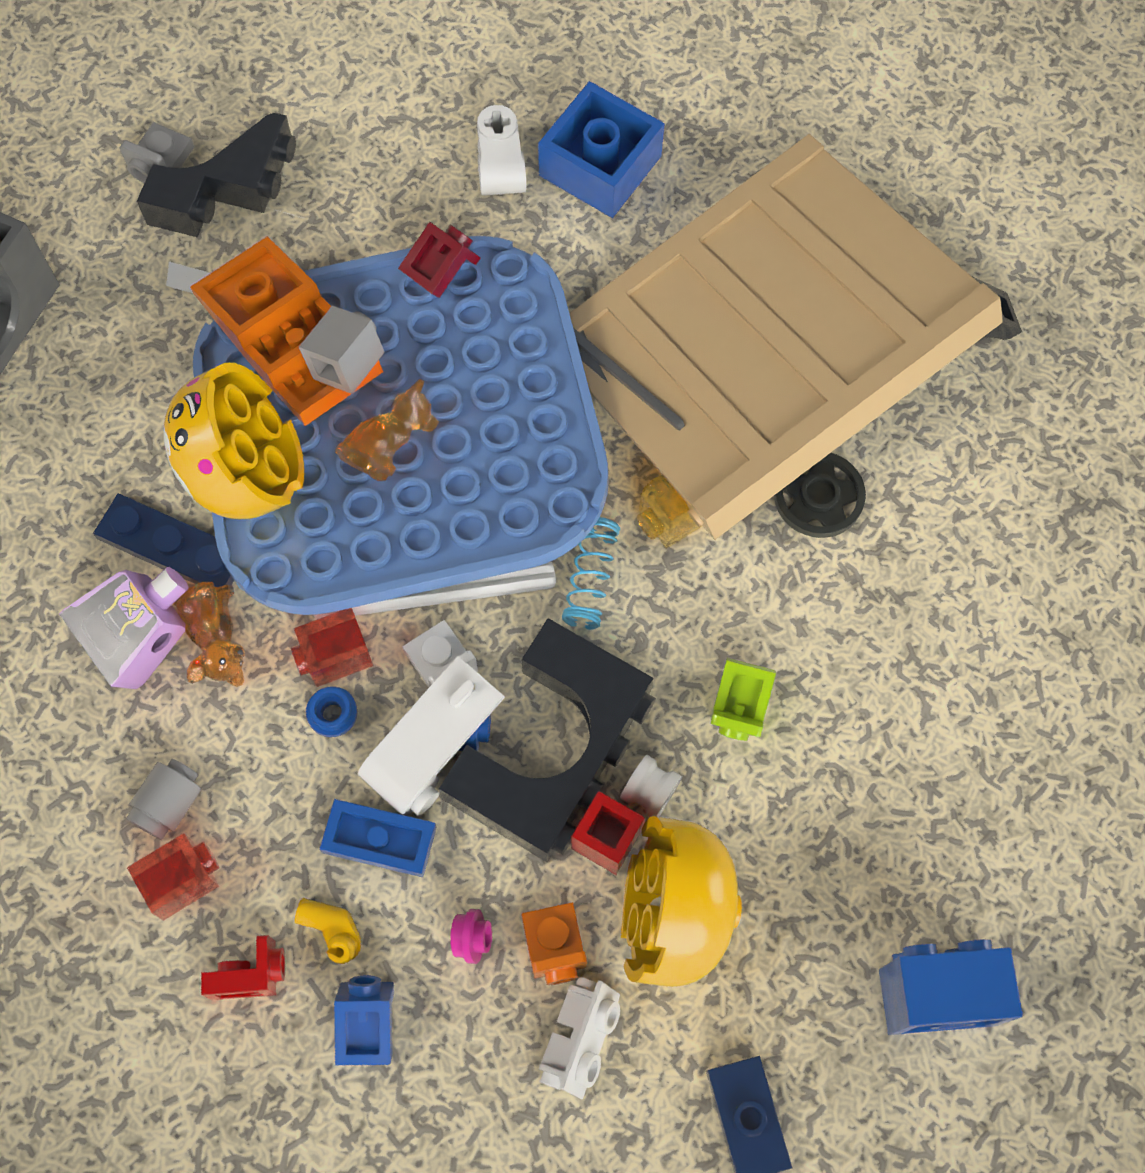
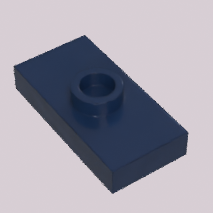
(748, 1117)

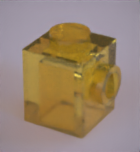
(664, 513)

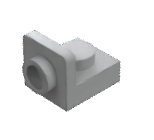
(157, 147)

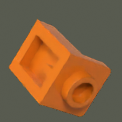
(554, 943)

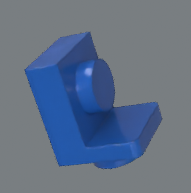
(363, 1021)

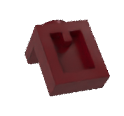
(437, 257)

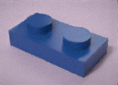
(378, 838)

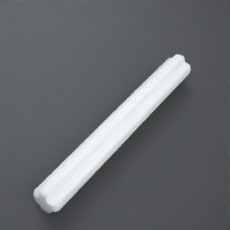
(521, 581)

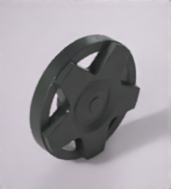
(822, 498)

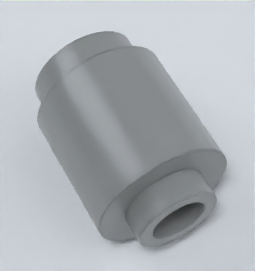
(164, 798)

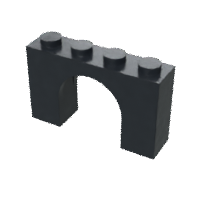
(541, 810)

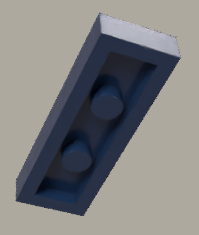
(162, 541)

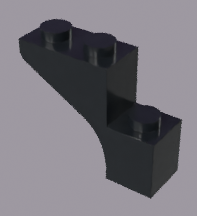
(239, 175)

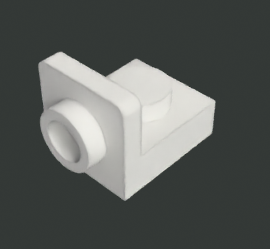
(435, 651)

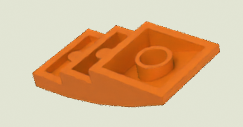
(267, 313)

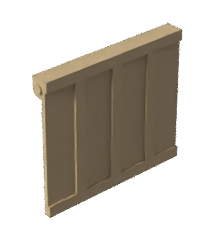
(777, 331)

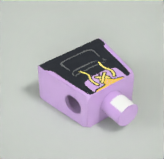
(128, 624)

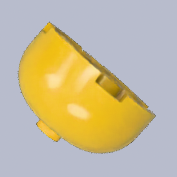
(697, 906)

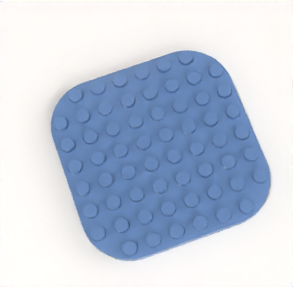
(485, 494)

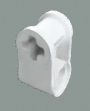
(499, 152)

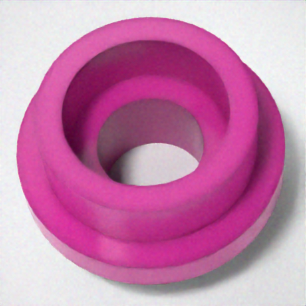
(470, 936)

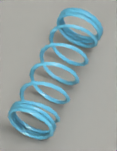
(583, 611)

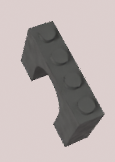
(24, 285)

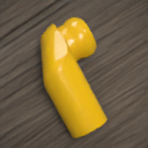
(336, 926)

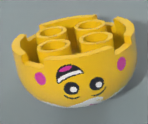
(232, 444)

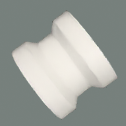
(650, 787)

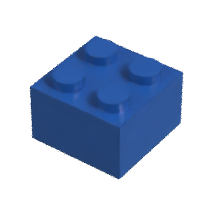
(600, 149)
(949, 989)

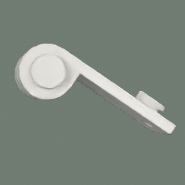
(427, 737)

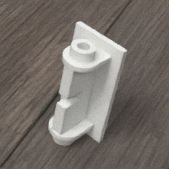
(575, 1061)

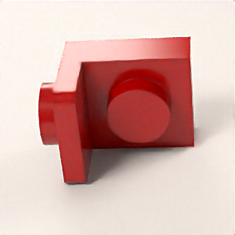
(238, 980)

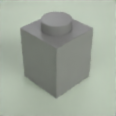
(342, 349)

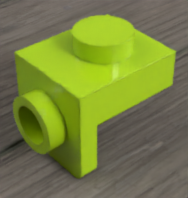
(742, 699)

